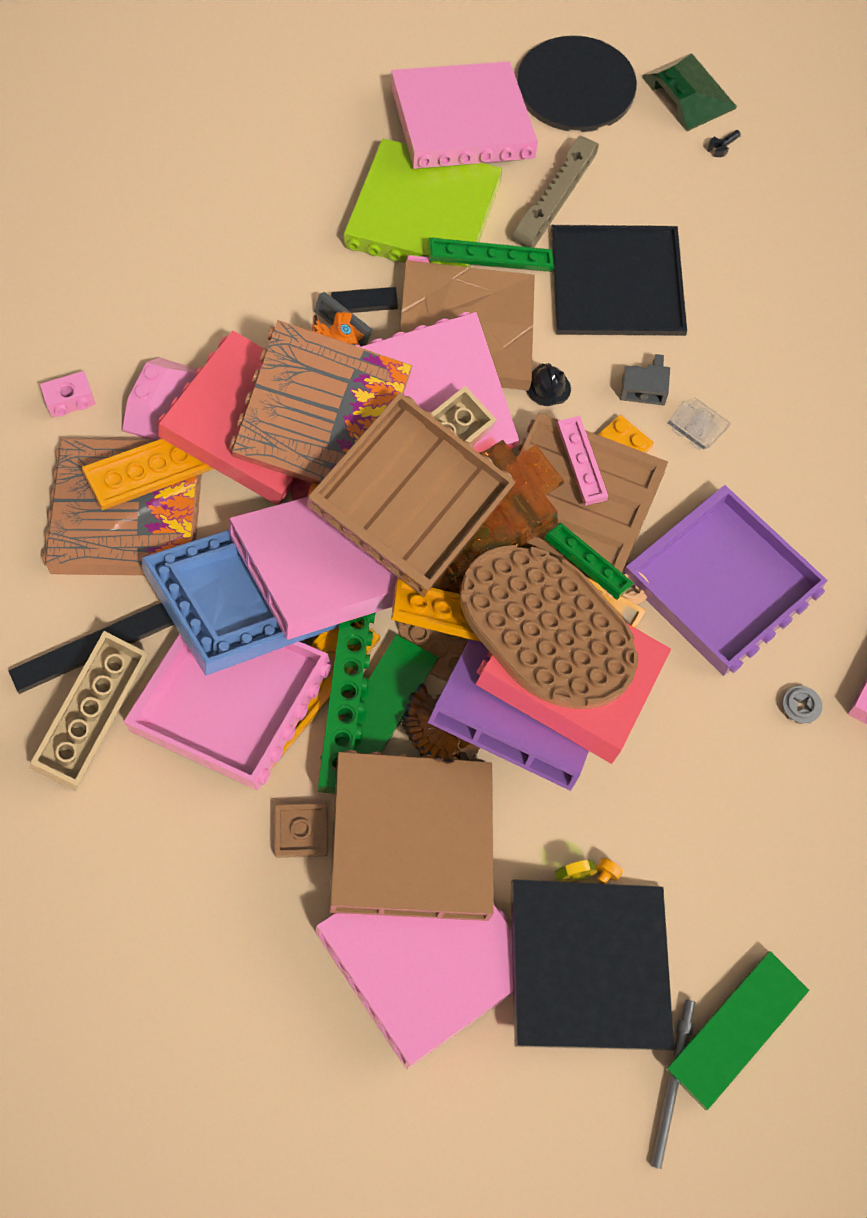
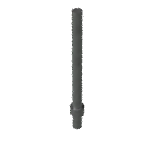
(684, 1030)

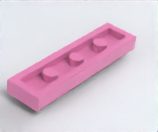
(582, 461)

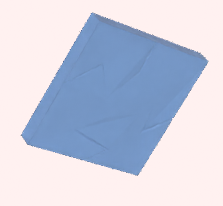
(215, 602)

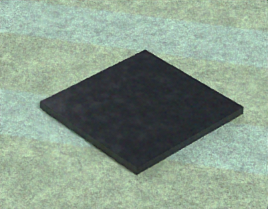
(618, 280)
(590, 966)

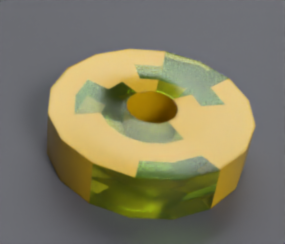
(576, 871)

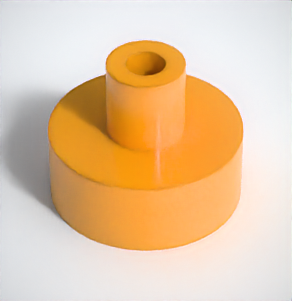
(608, 870)

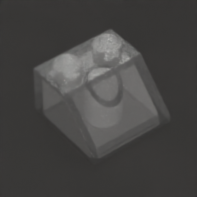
(698, 423)

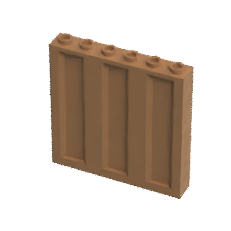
(630, 482)
(411, 493)

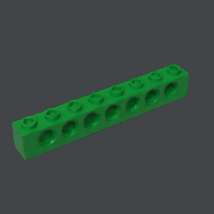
(340, 705)

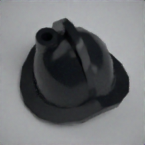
(549, 385)

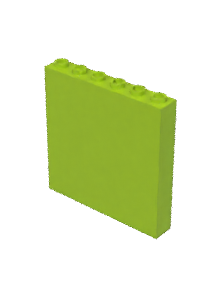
(409, 205)

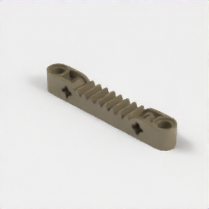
(542, 214)

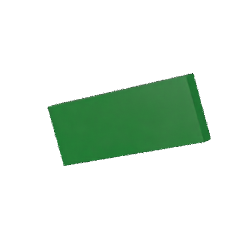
(388, 694)
(737, 1030)

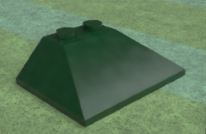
(693, 91)

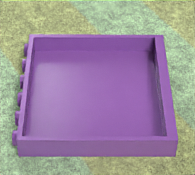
(725, 580)

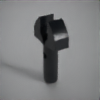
(722, 143)

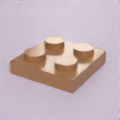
(301, 830)

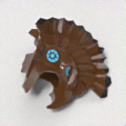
(428, 738)

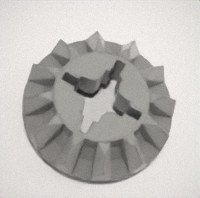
(799, 694)

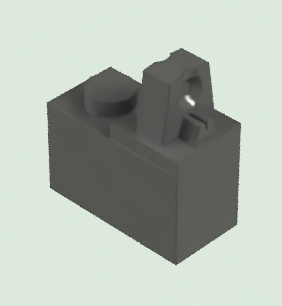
(646, 384)

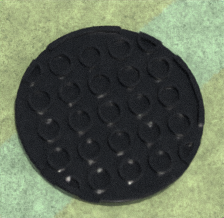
(577, 83)

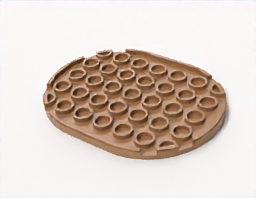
(549, 627)

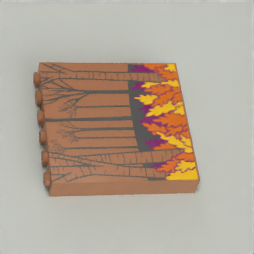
(313, 401)
(112, 539)

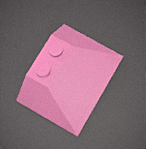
(153, 394)

